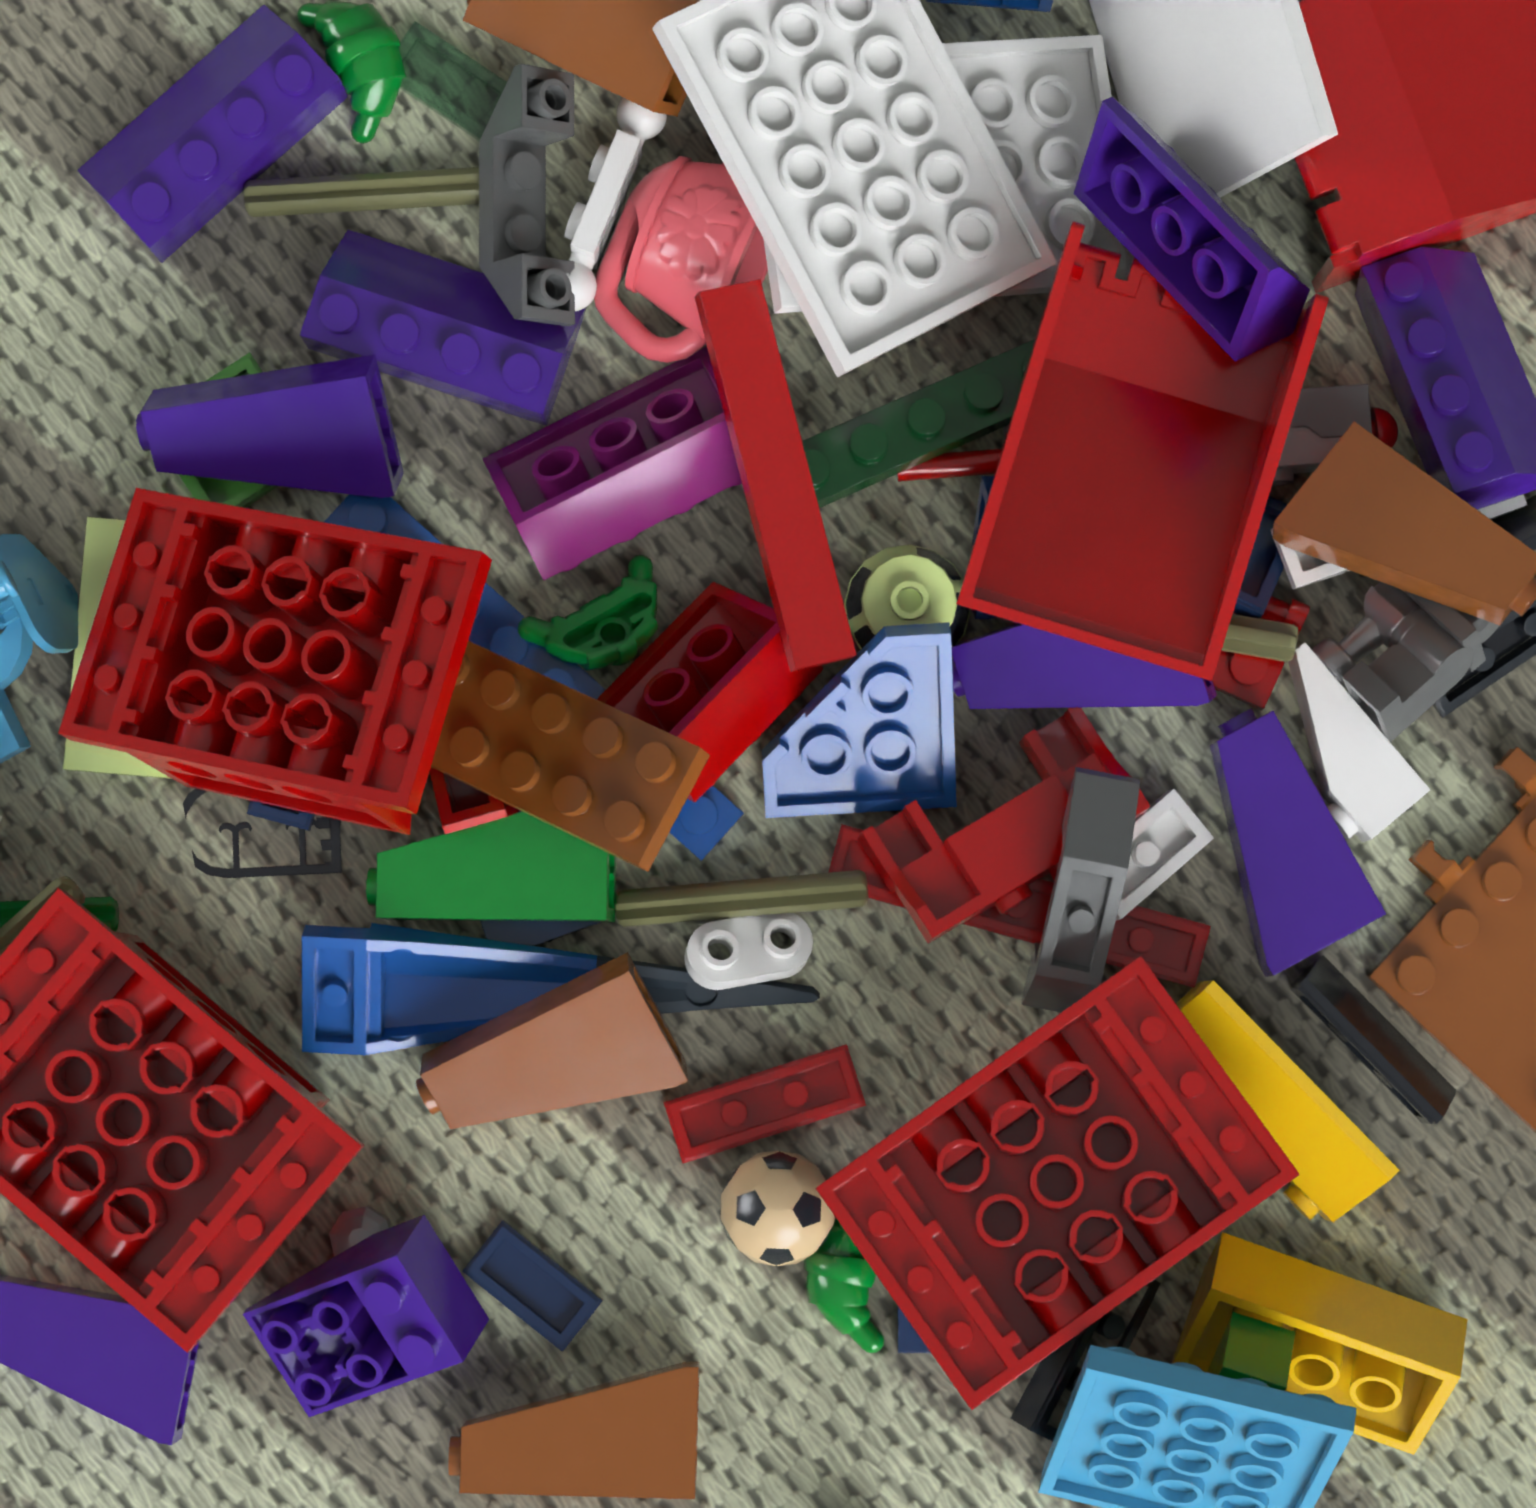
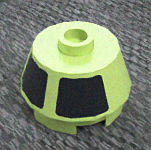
(904, 589)

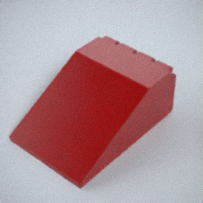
(1427, 121)
(1133, 468)

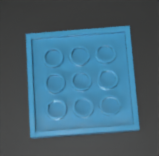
(1190, 1438)

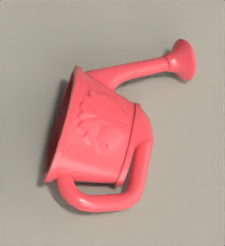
(682, 237)

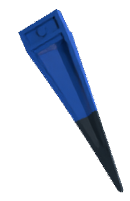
(421, 987)

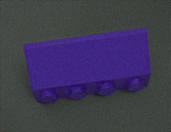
(214, 132)
(1187, 235)
(436, 328)
(1453, 372)

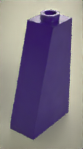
(280, 427)
(1046, 670)
(1287, 848)
(97, 1354)

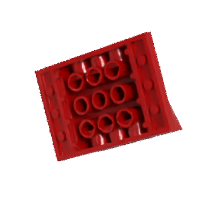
(277, 656)
(150, 1121)
(1056, 1182)

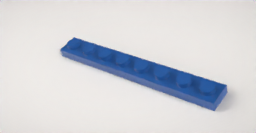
(495, 628)

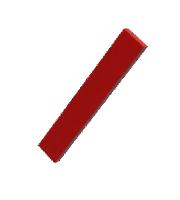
(775, 475)
(1165, 942)

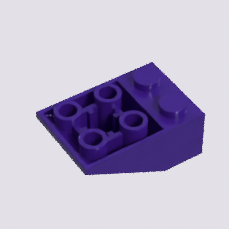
(370, 1318)

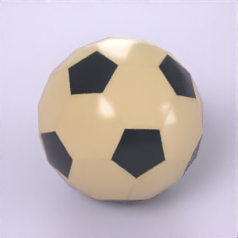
(775, 1210)

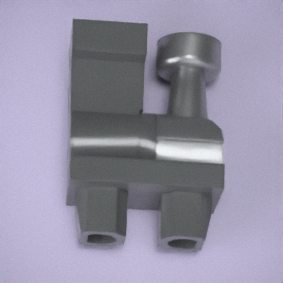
(1425, 656)

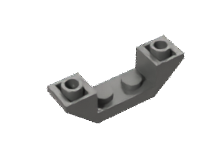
(512, 195)
(1085, 890)

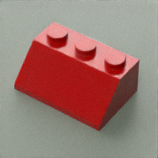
(713, 679)

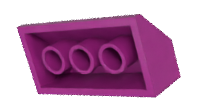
(617, 465)

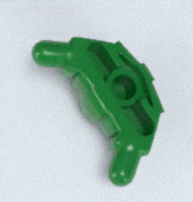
(363, 56)
(605, 628)
(840, 1288)

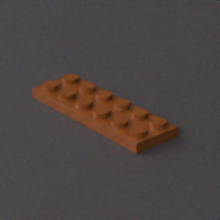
(565, 757)

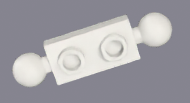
(612, 174)

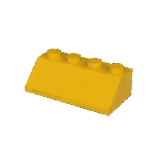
(1326, 1148)
(1350, 1341)

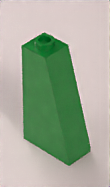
(496, 873)

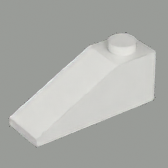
(1352, 758)

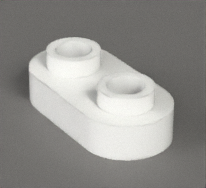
(751, 951)

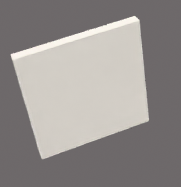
(1219, 81)

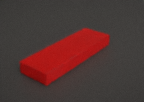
(764, 1103)

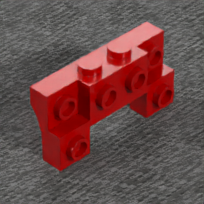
(1000, 852)

